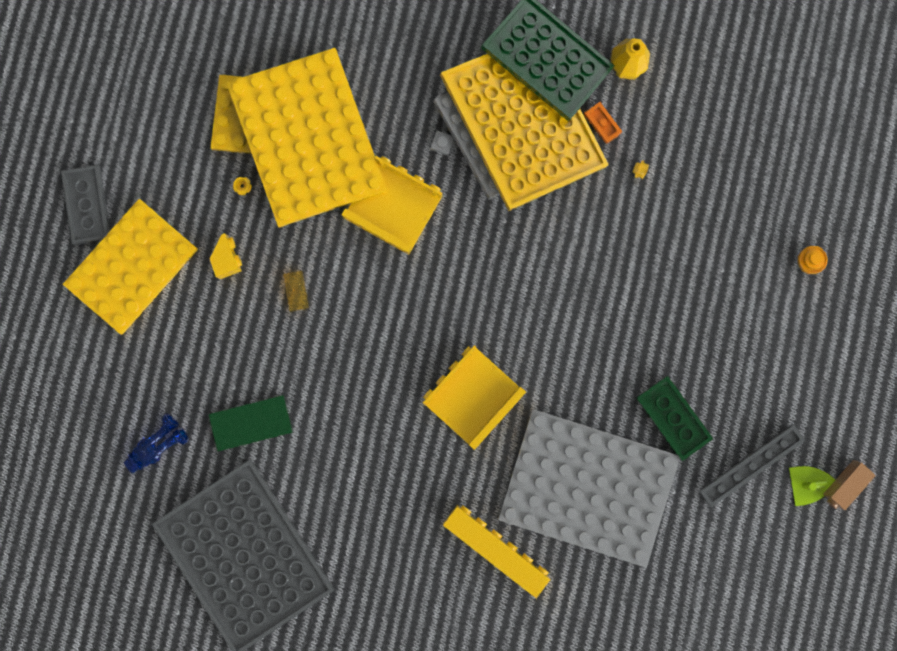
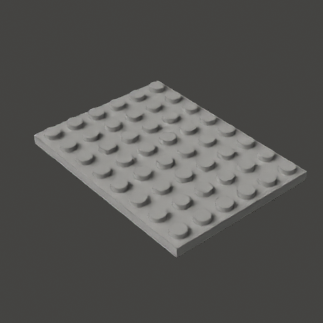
(589, 488)

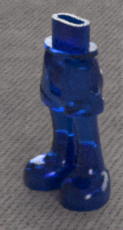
(148, 453)

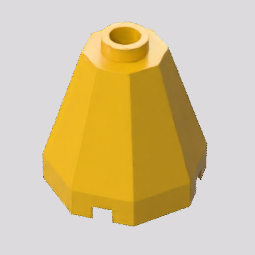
(630, 58)

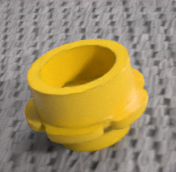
(640, 169)
(237, 185)

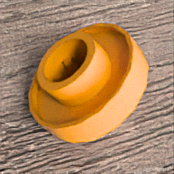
(812, 260)

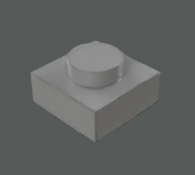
(442, 143)

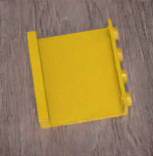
(399, 212)
(473, 396)

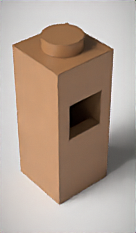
(848, 485)

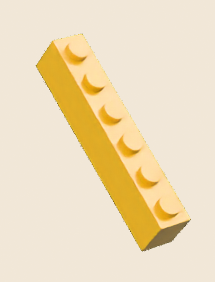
(496, 551)

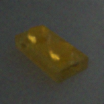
(296, 291)

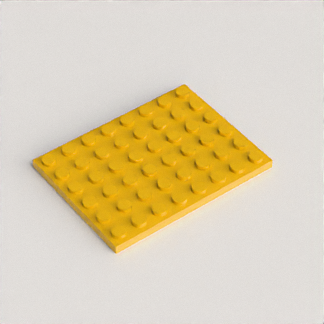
(518, 134)
(306, 137)

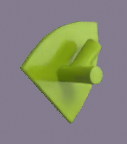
(809, 484)

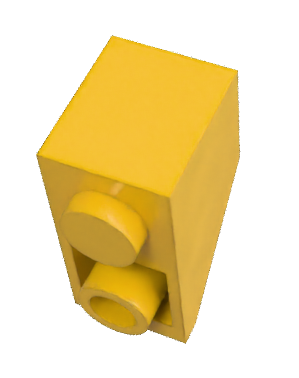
(224, 259)

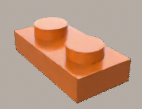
(603, 123)

